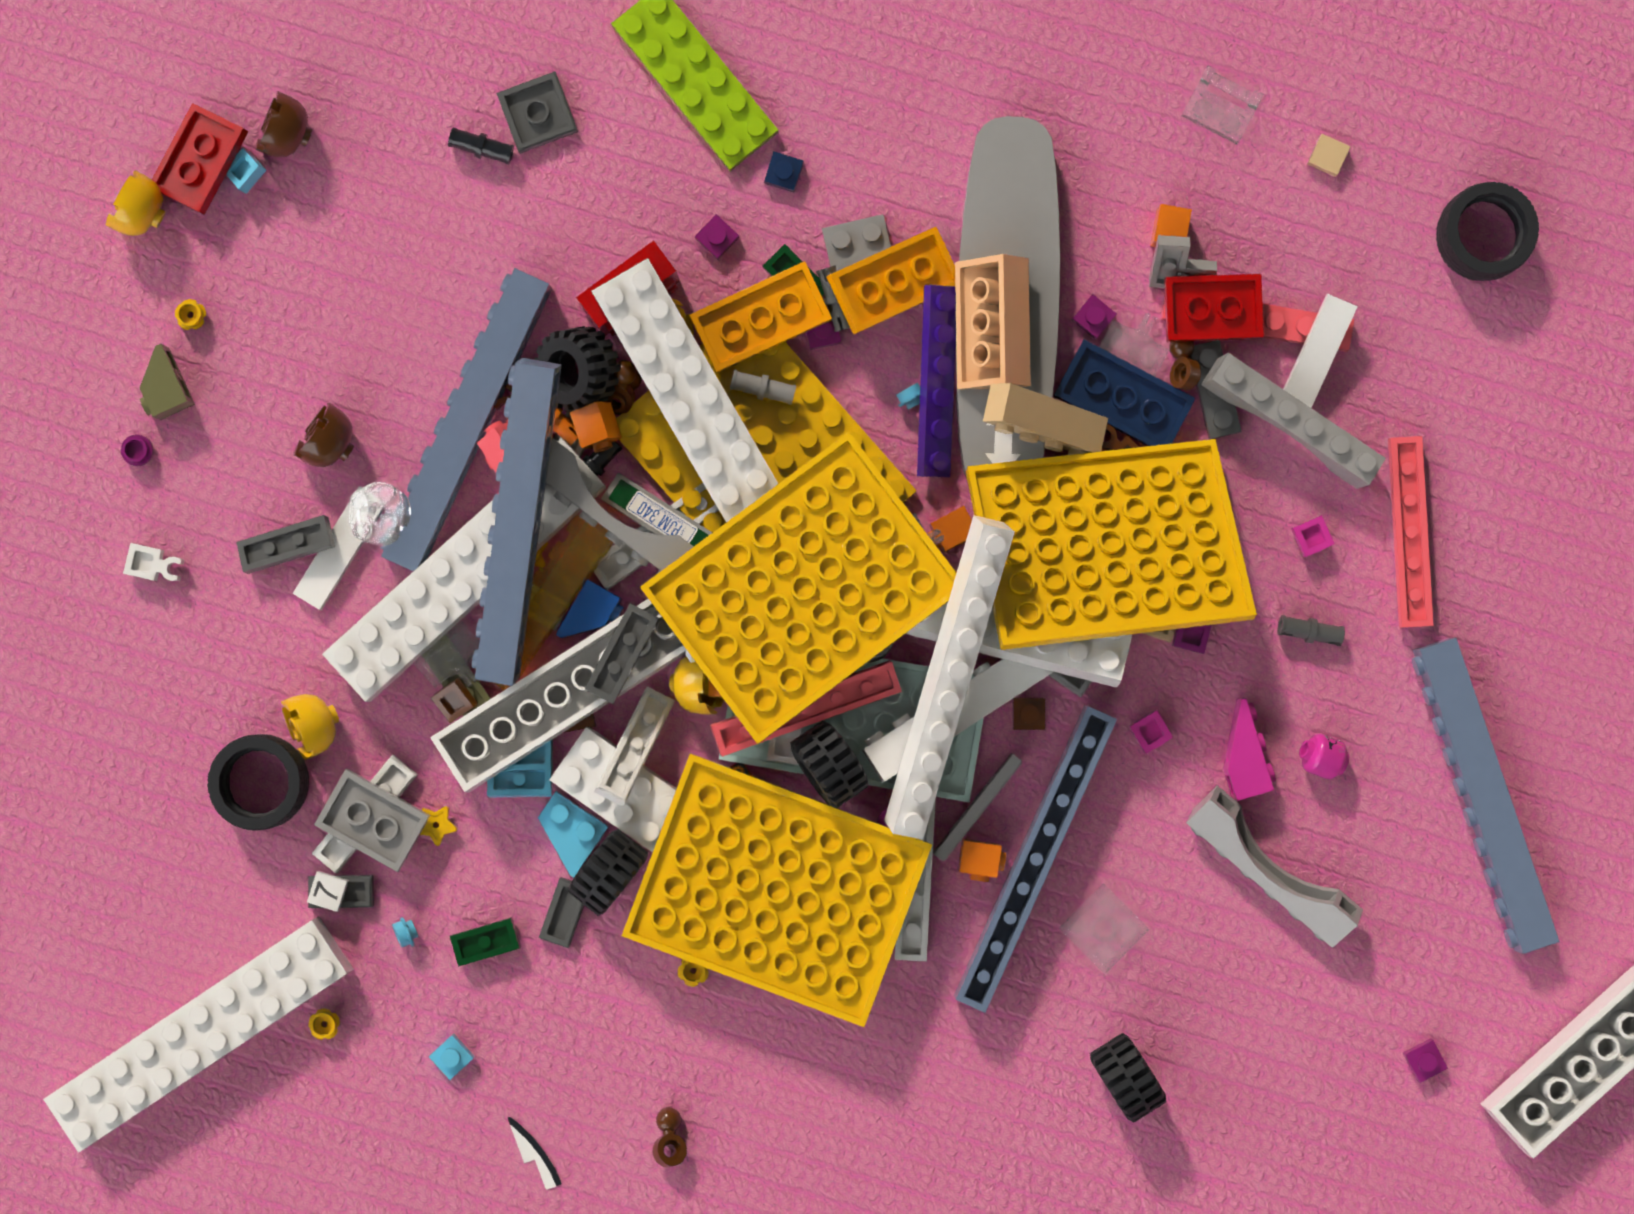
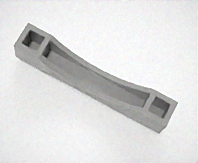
(1328, 442)
(570, 488)
(1322, 909)

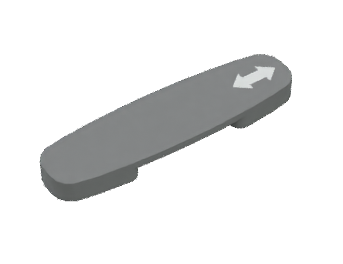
(1015, 213)

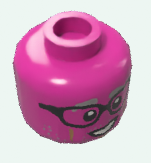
(1324, 756)

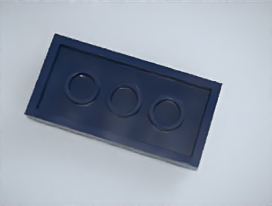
(1125, 395)

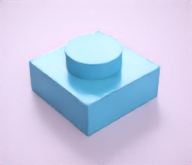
(245, 170)
(451, 1056)

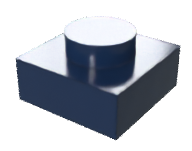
(783, 172)

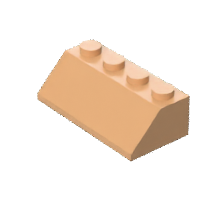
(992, 321)

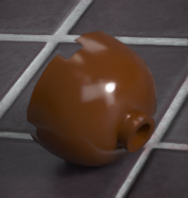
(284, 127)
(326, 438)

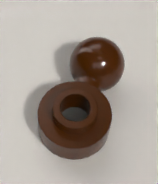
(1185, 371)
(623, 390)
(669, 1121)

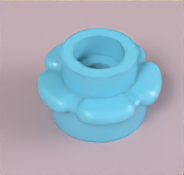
(910, 396)
(405, 932)

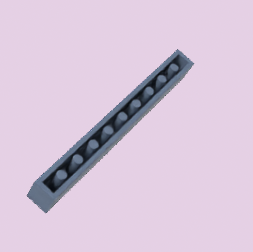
(468, 416)
(517, 520)
(1485, 796)
(1034, 858)

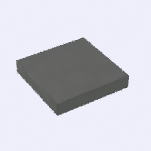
(537, 112)

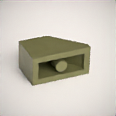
(164, 386)

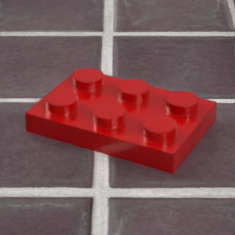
(199, 158)
(1213, 307)

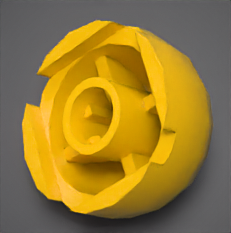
(137, 206)
(691, 689)
(310, 722)

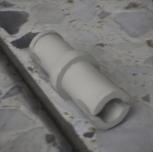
(762, 387)

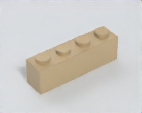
(1044, 420)

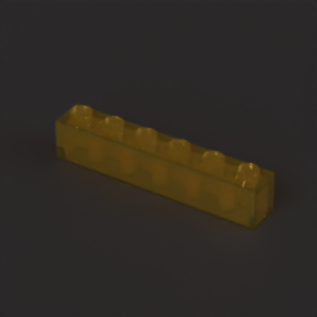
(561, 582)

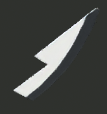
(531, 1150)

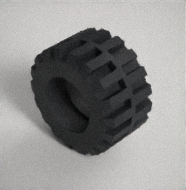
(594, 361)
(829, 764)
(608, 872)
(1128, 1077)

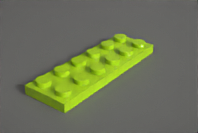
(695, 79)

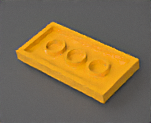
(892, 279)
(760, 317)

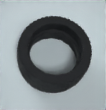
(1518, 209)
(219, 782)

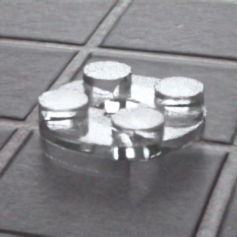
(365, 504)

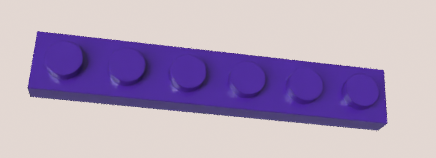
(937, 381)

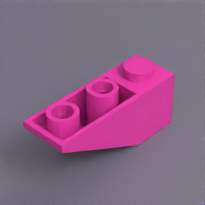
(1244, 759)

